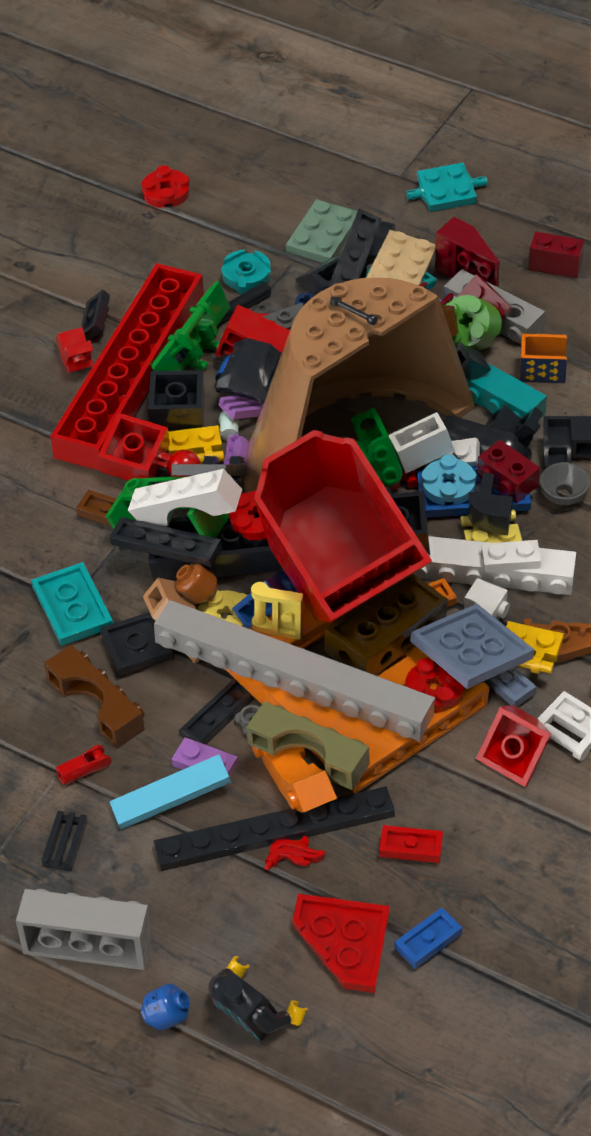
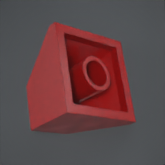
(514, 744)

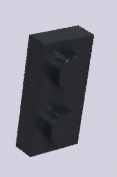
(95, 315)

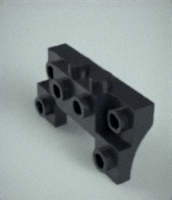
(566, 438)

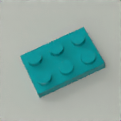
(71, 603)

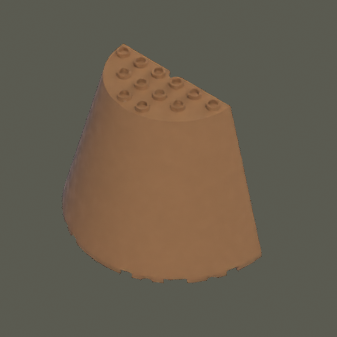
(341, 355)

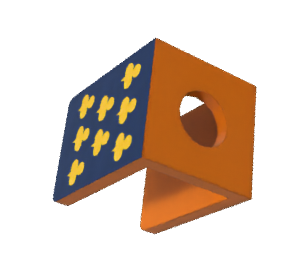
(543, 358)

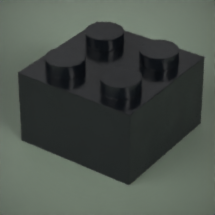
(177, 399)

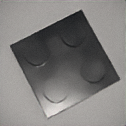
(133, 644)

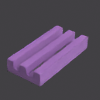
(240, 407)

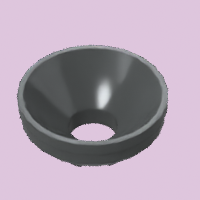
(567, 477)

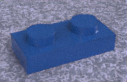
(428, 938)

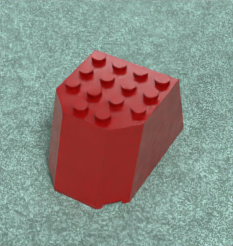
(334, 524)

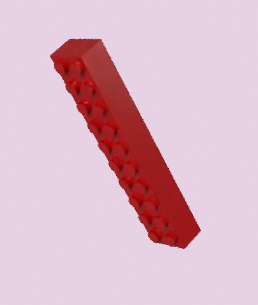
(124, 366)

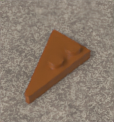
(575, 639)

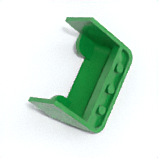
(202, 521)

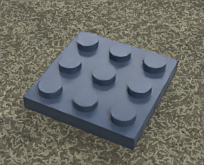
(472, 645)

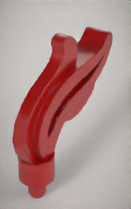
(295, 851)

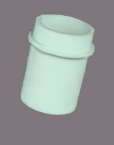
(227, 425)

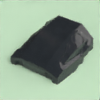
(249, 370)

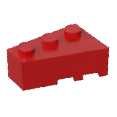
(250, 325)

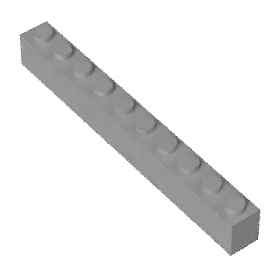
(295, 670)

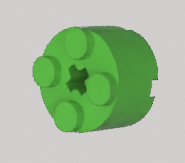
(476, 321)

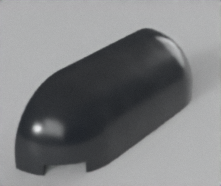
(487, 436)

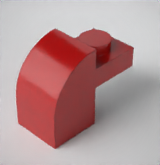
(75, 350)

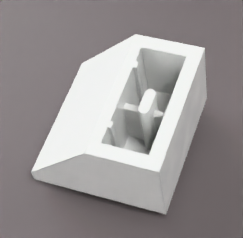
(421, 442)

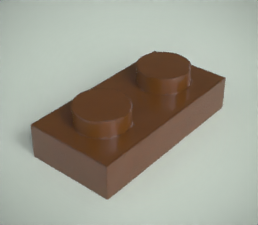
(95, 506)

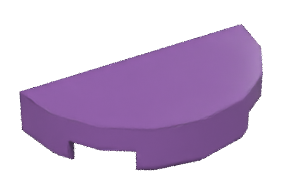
(236, 446)

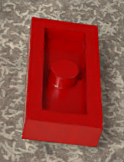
(411, 844)

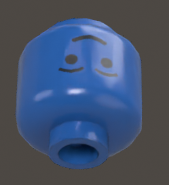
(165, 1007)

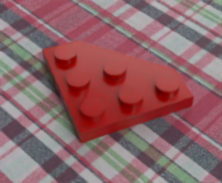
(344, 937)

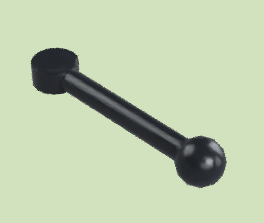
(371, 319)

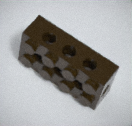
(382, 626)

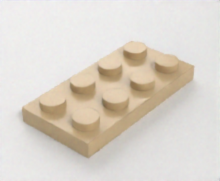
(403, 258)

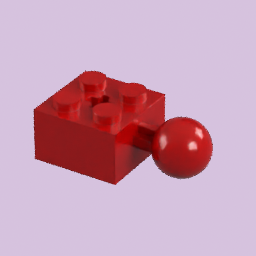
(139, 449)

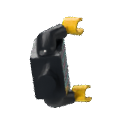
(248, 1005)

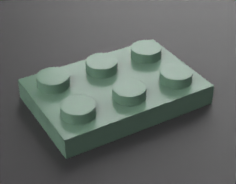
(321, 232)

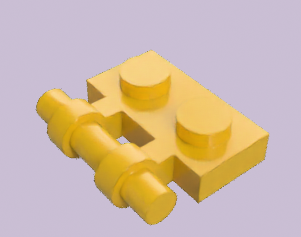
(202, 441)
(545, 646)

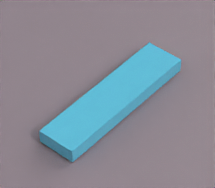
(170, 791)

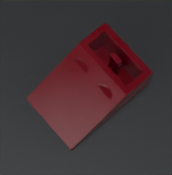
(463, 248)

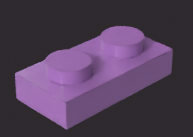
(193, 752)

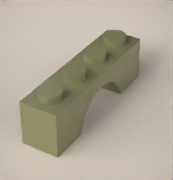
(277, 729)

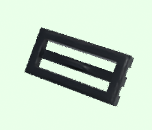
(70, 820)

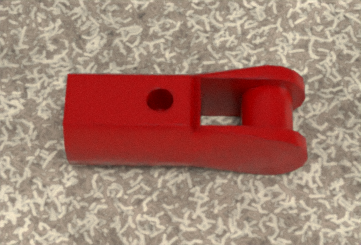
(85, 764)

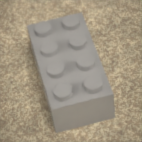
(84, 929)

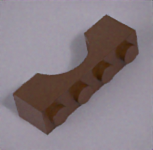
(74, 674)

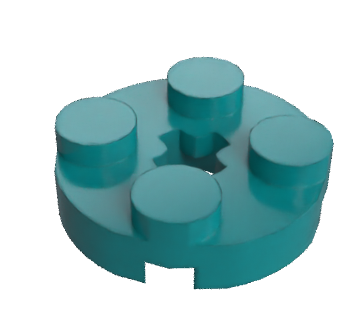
(245, 280)

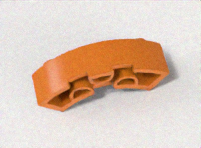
(300, 783)

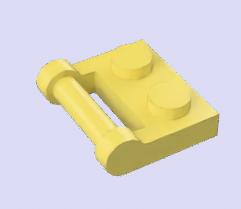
(286, 611)

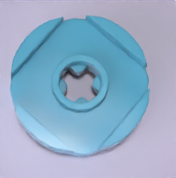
(448, 468)

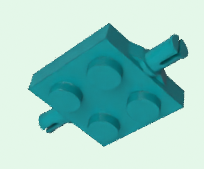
(446, 187)

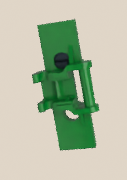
(196, 335)

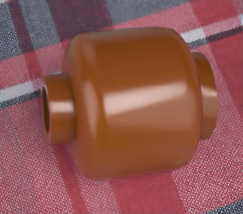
(196, 583)

